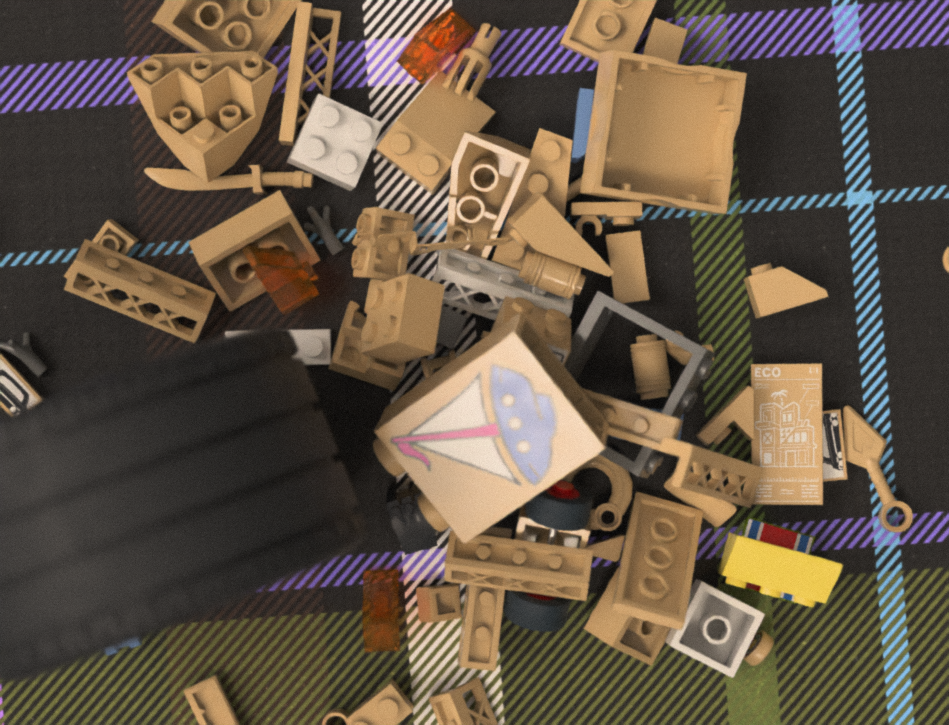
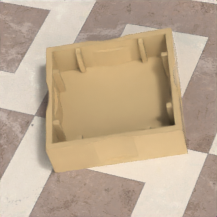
(662, 132)

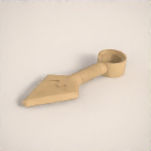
(865, 448)

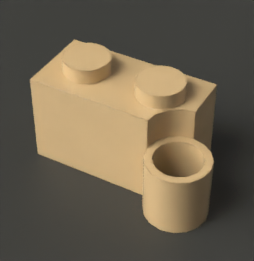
(383, 707)

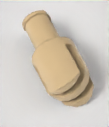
(475, 60)

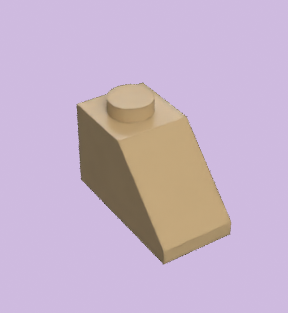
(779, 290)

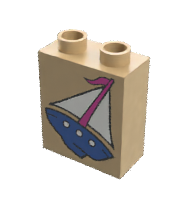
(490, 430)

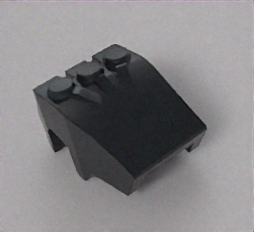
(408, 521)

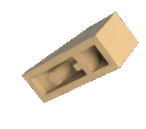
(549, 233)

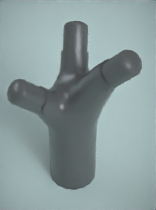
(323, 228)
(26, 354)

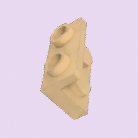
(381, 261)

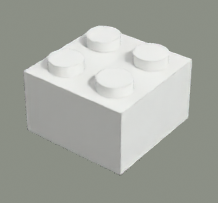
(334, 142)
(716, 628)

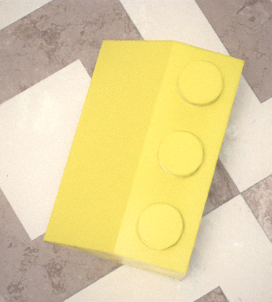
(778, 570)

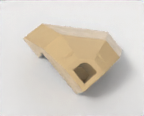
(205, 104)

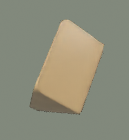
(607, 548)
(438, 602)

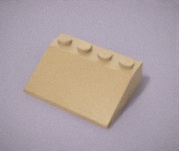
(225, 24)

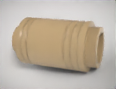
(551, 274)
(650, 367)

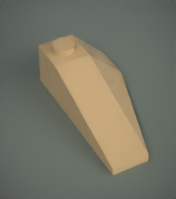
(483, 187)

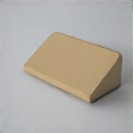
(714, 509)

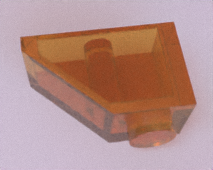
(435, 45)
(283, 276)
(381, 610)

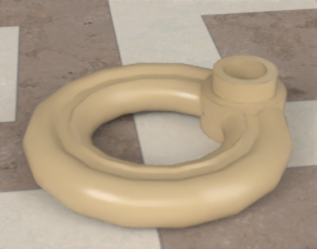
(620, 495)

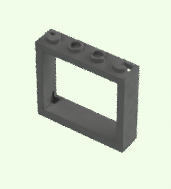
(681, 398)

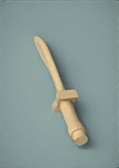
(189, 181)

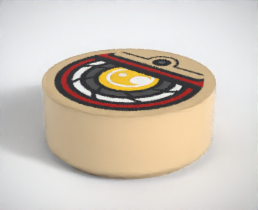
(758, 648)

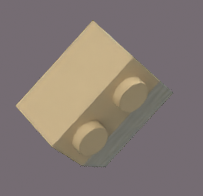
(430, 132)

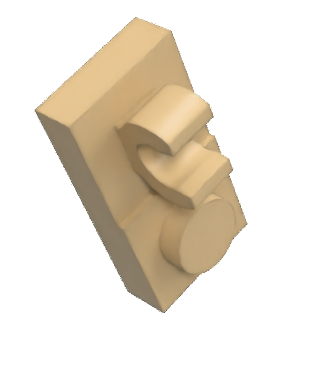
(620, 212)

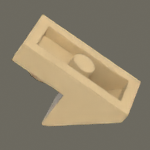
(737, 411)

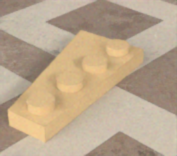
(546, 175)

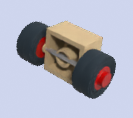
(552, 517)

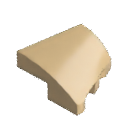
(350, 361)

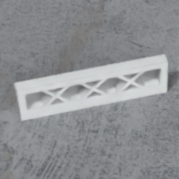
(480, 275)

